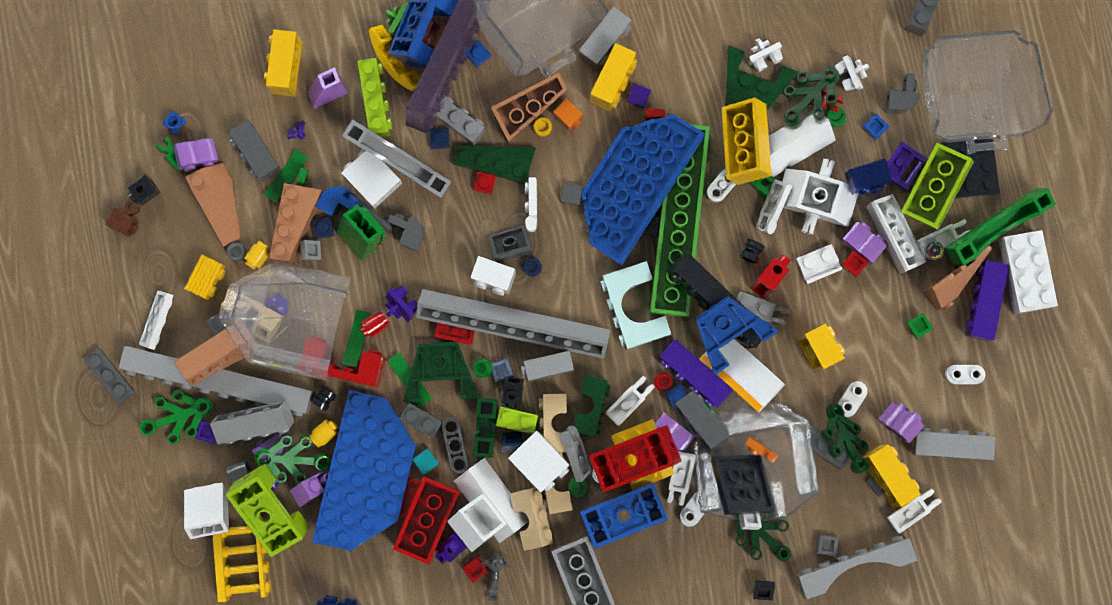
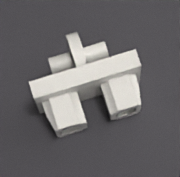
(772, 52)
(848, 66)

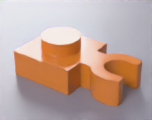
(757, 447)

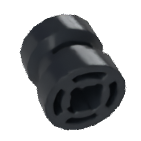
(752, 251)
(324, 398)

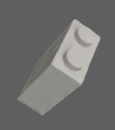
(547, 366)

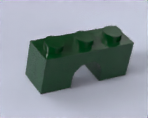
(595, 389)
(485, 427)

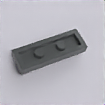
(109, 376)

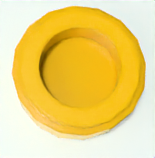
(542, 126)

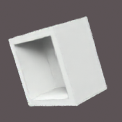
(493, 275)
(476, 522)

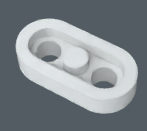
(721, 186)
(965, 374)
(851, 398)
(691, 507)

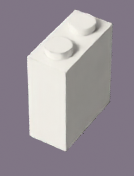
(371, 178)
(539, 462)
(206, 510)

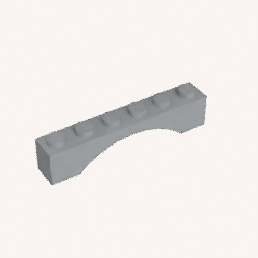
(396, 158)
(817, 581)

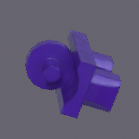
(397, 305)
(450, 549)

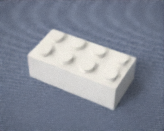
(1028, 272)

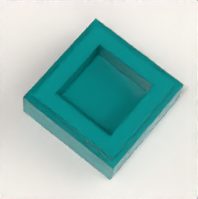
(425, 461)

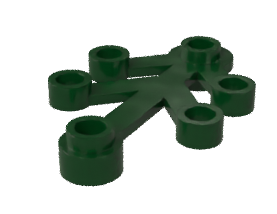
(812, 93)
(836, 417)
(766, 537)

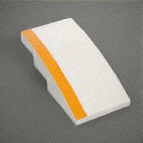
(746, 376)

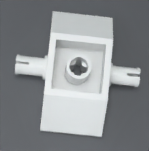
(836, 201)

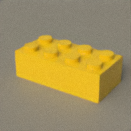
(746, 141)

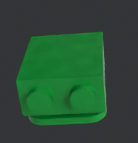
(361, 231)

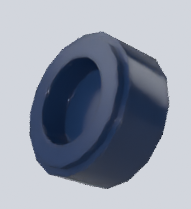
(532, 267)

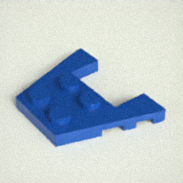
(725, 323)

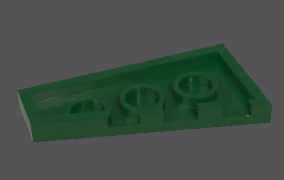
(501, 161)

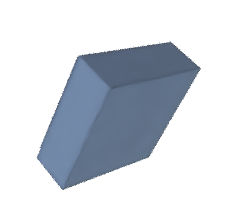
(501, 369)

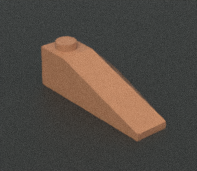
(216, 197)
(949, 287)

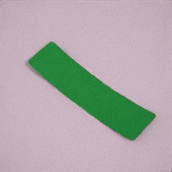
(286, 175)
(355, 340)
(404, 371)

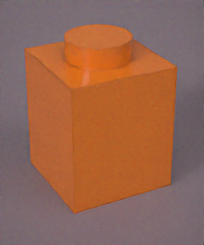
(568, 115)

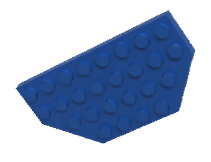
(635, 181)
(365, 474)

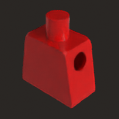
(771, 277)

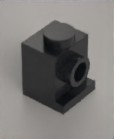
(149, 190)
(515, 386)

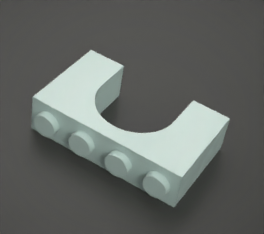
(632, 333)

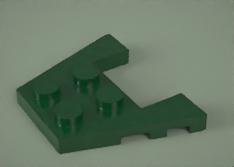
(744, 86)
(439, 363)

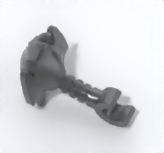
(495, 563)

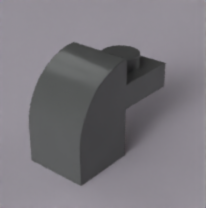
(902, 101)
(413, 231)

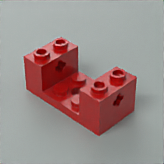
(369, 370)
(653, 453)

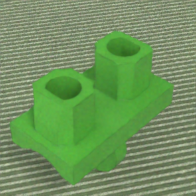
(392, 15)

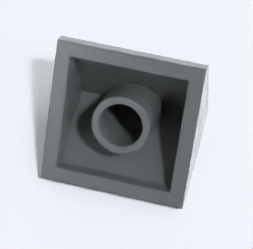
(510, 244)

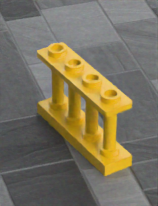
(223, 571)

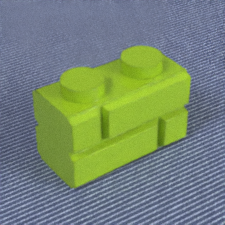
(517, 420)

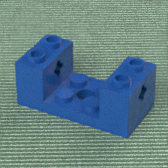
(412, 28)
(603, 520)

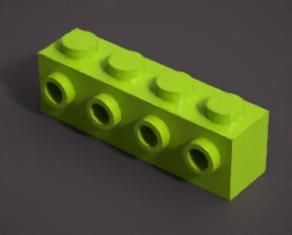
(373, 95)

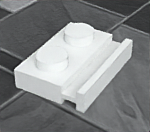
(818, 264)

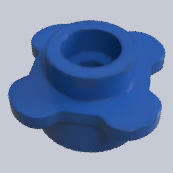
(168, 122)

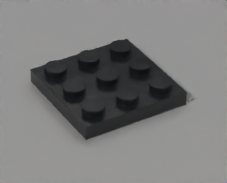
(982, 176)
(742, 484)

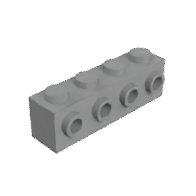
(460, 122)
(252, 423)
(954, 445)

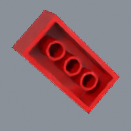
(426, 520)

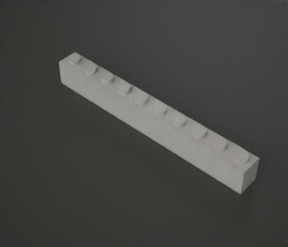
(513, 323)
(222, 382)

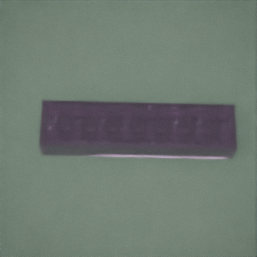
(443, 67)

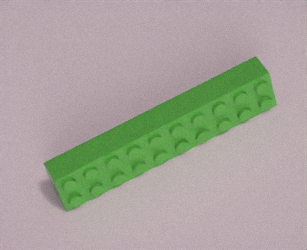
(679, 233)

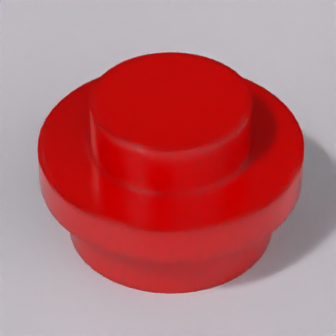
(663, 382)

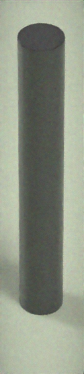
(388, 227)

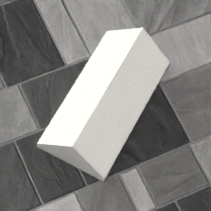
(798, 142)
(897, 233)
(483, 479)

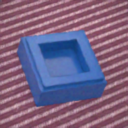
(875, 126)

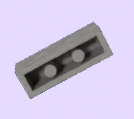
(604, 37)

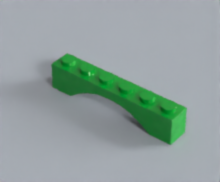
(975, 241)

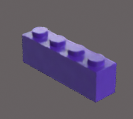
(987, 300)
(695, 373)

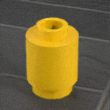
(257, 255)
(324, 433)

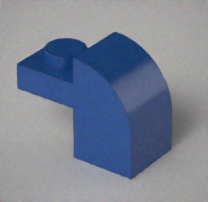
(334, 198)

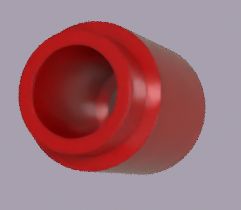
(374, 324)

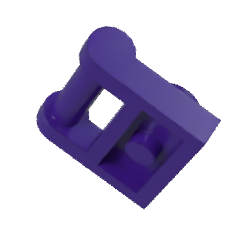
(899, 163)

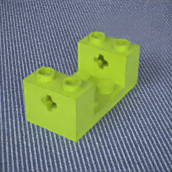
(254, 495)

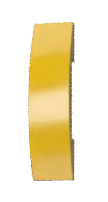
(380, 40)

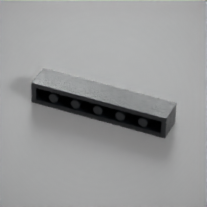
(706, 290)

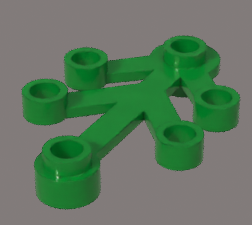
(180, 416)
(289, 458)

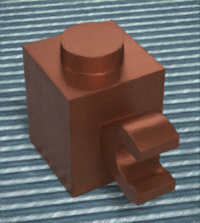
(123, 221)

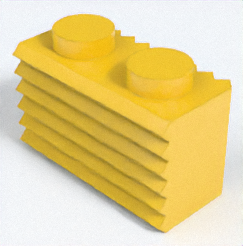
(205, 277)

